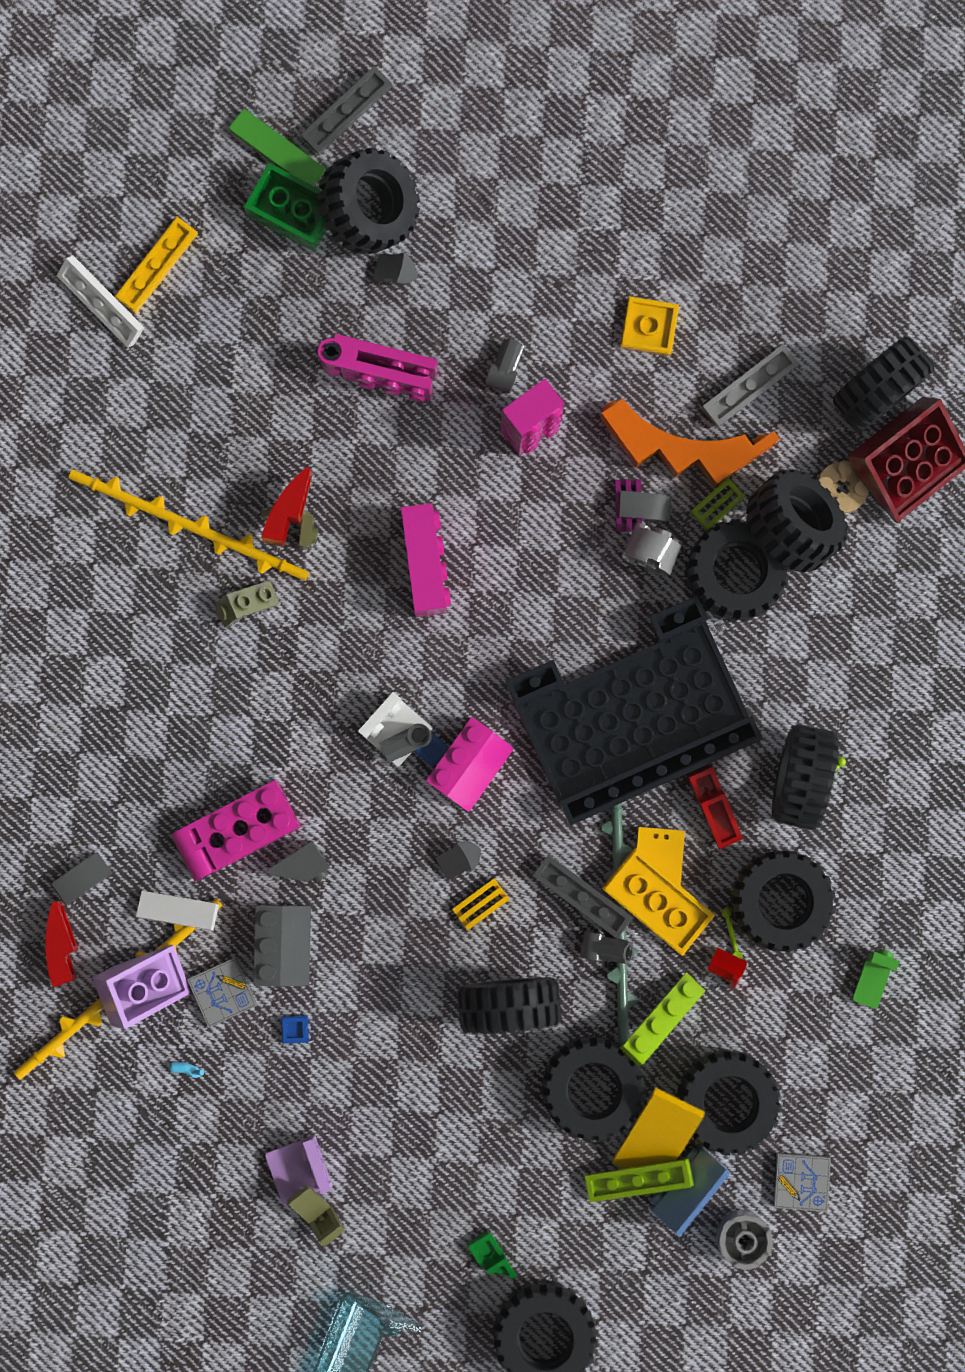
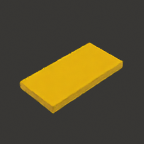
(658, 901)
(658, 1132)

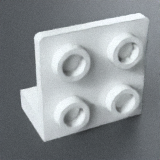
(390, 720)

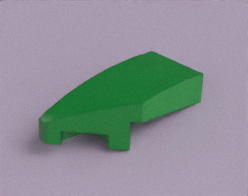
(490, 1255)

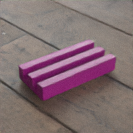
(627, 483)

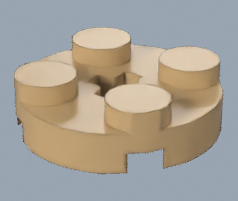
(844, 473)

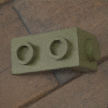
(308, 533)
(245, 602)
(318, 1214)

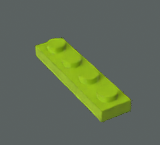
(662, 1019)
(639, 1180)

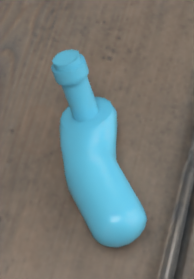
(182, 1067)

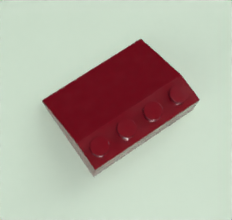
(910, 457)

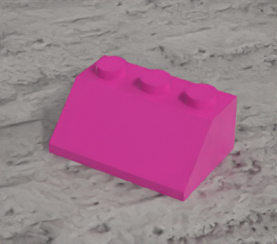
(470, 764)

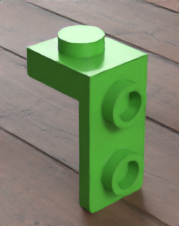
(874, 977)

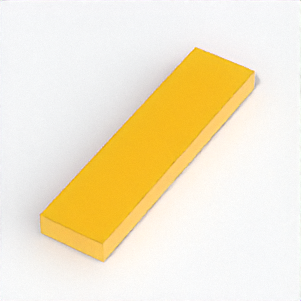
(156, 265)

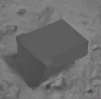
(395, 268)
(459, 859)

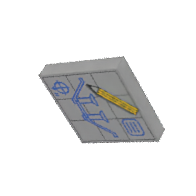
(222, 992)
(802, 1182)

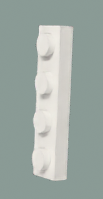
(100, 301)

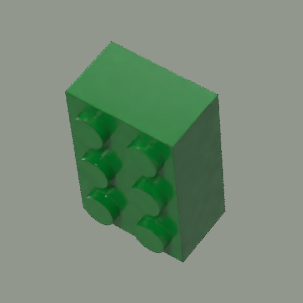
(287, 207)

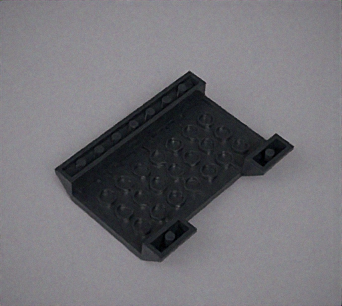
(636, 717)

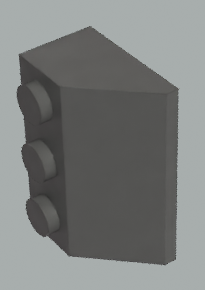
(282, 945)

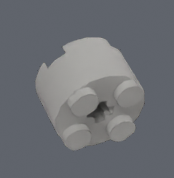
(652, 549)
(755, 1250)

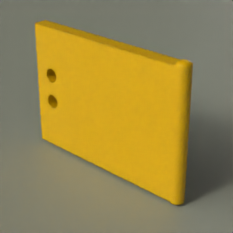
(663, 851)

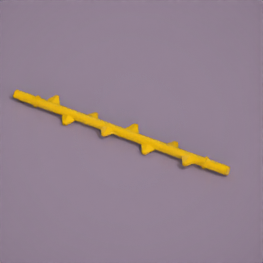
(199, 527)
(91, 1014)

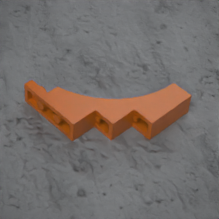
(714, 458)

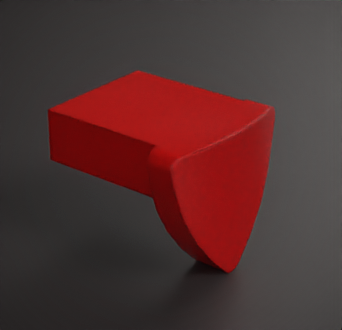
(727, 967)

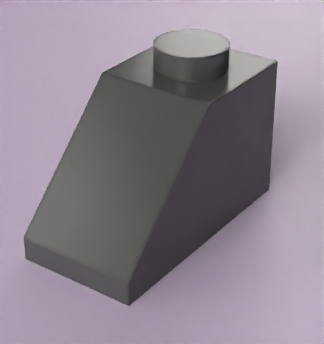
(303, 865)

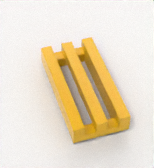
(462, 917)

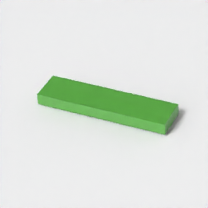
(276, 148)

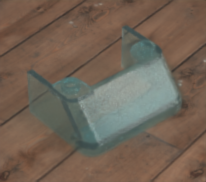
(358, 1333)

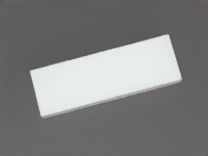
(177, 910)

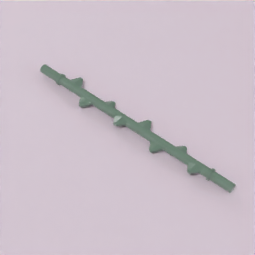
(619, 974)

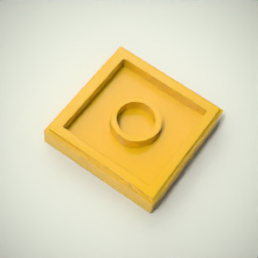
(649, 326)

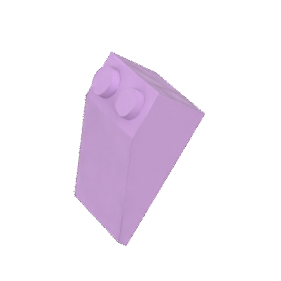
(141, 986)

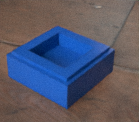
(433, 752)
(295, 1029)

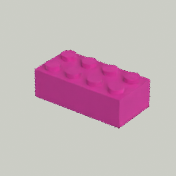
(532, 417)
(424, 560)

